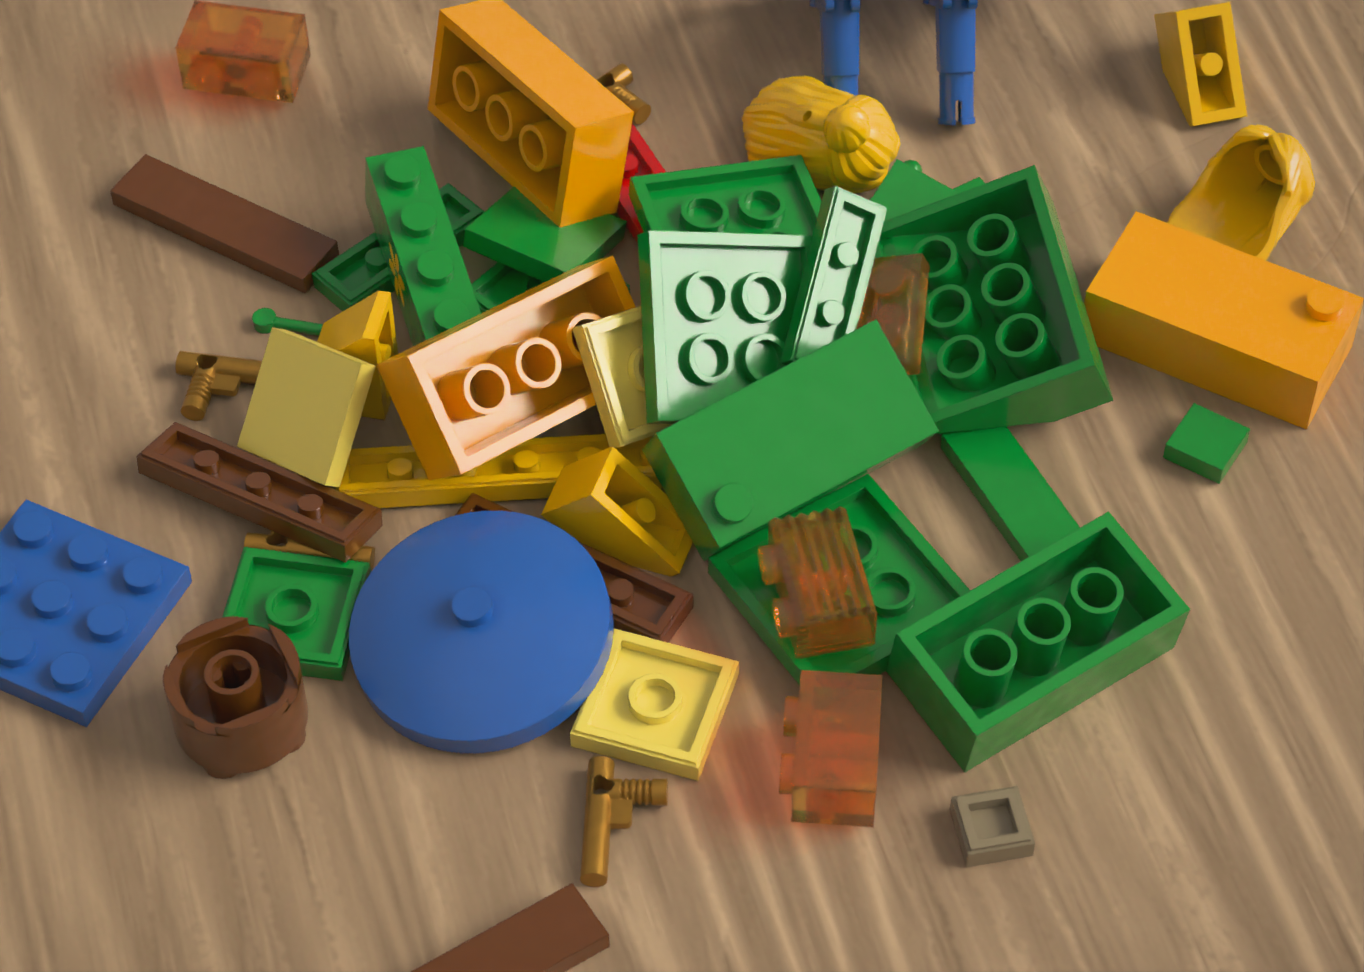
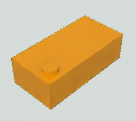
(529, 111)
(1222, 319)
(502, 371)

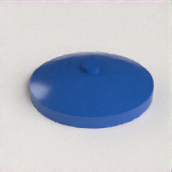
(481, 631)

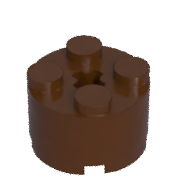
(236, 696)

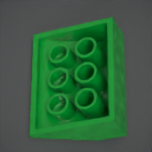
(1002, 309)

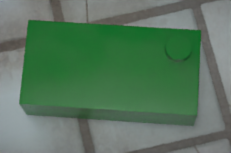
(789, 439)
(1036, 640)

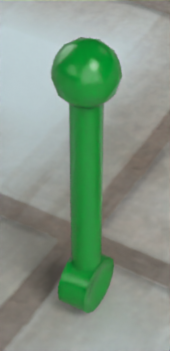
(265, 319)

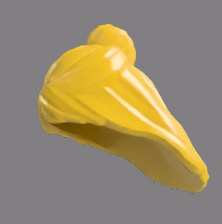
(838, 134)
(1249, 191)

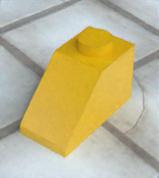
(1202, 62)
(369, 335)
(618, 512)

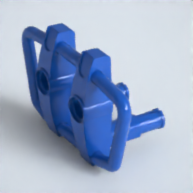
(953, 52)

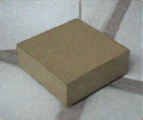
(992, 826)

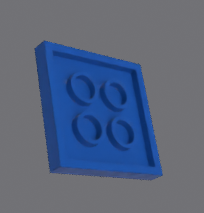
(76, 609)

